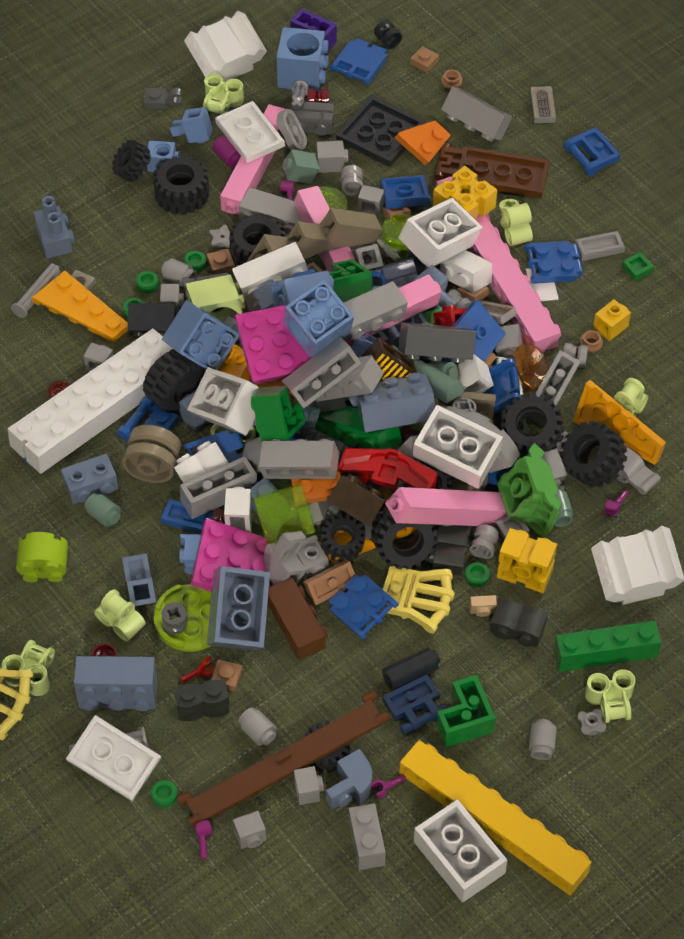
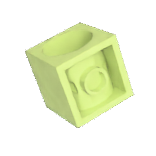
(216, 293)

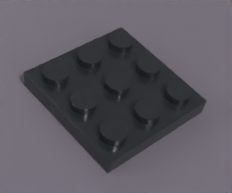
(374, 129)

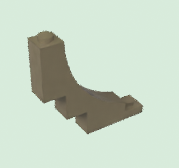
(336, 230)

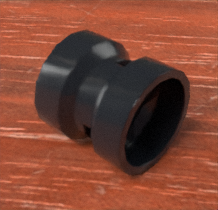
(389, 36)

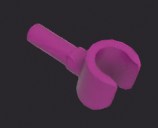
(287, 187)
(612, 507)
(387, 785)
(203, 829)

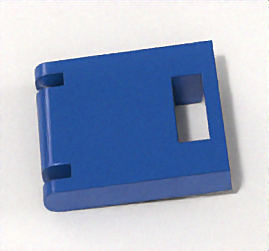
(505, 384)

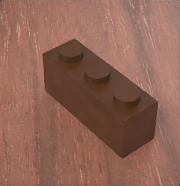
(296, 618)

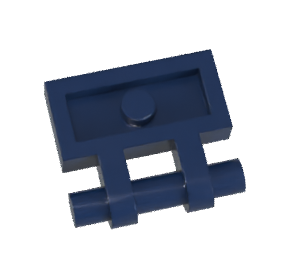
(410, 698)

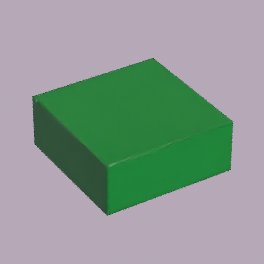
(637, 266)

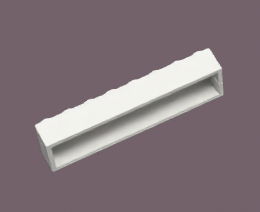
(87, 404)

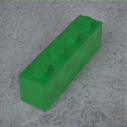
(347, 428)
(607, 646)

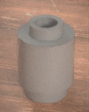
(177, 271)
(257, 726)
(542, 739)

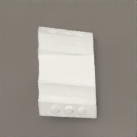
(226, 47)
(638, 566)

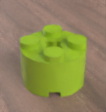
(42, 557)

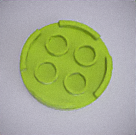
(198, 610)

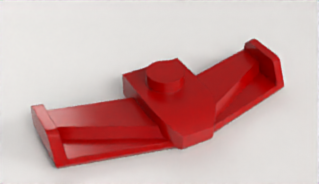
(387, 467)

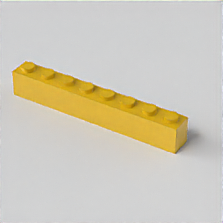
(500, 820)

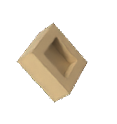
(482, 605)

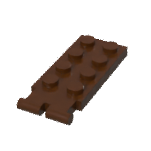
(501, 170)

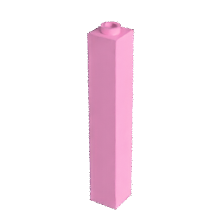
(247, 174)
(312, 209)
(420, 296)
(446, 507)

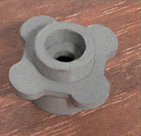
(588, 728)

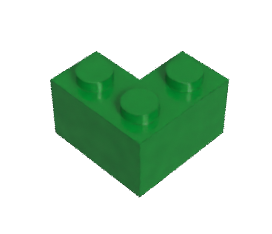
(350, 279)
(276, 414)
(469, 717)

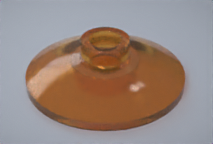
(530, 364)

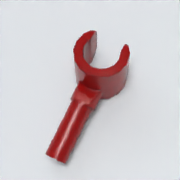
(202, 669)

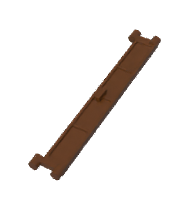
(284, 762)

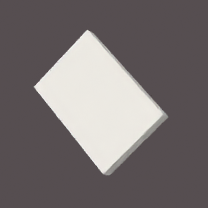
(250, 132)
(113, 758)

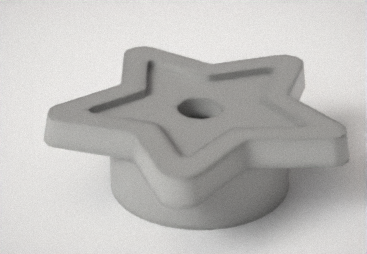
(218, 240)

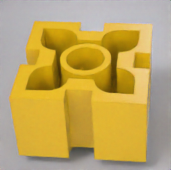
(467, 192)
(526, 560)

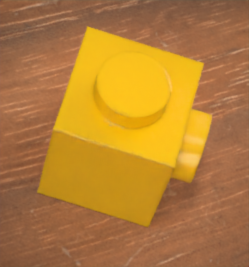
(611, 320)

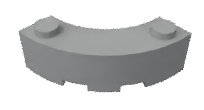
(509, 451)

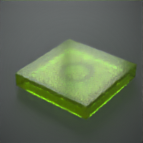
(284, 512)

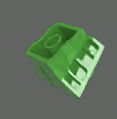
(530, 492)

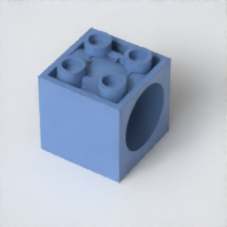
(302, 58)
(289, 289)
(317, 318)
(200, 336)

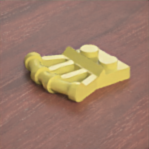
(405, 584)
(21, 696)

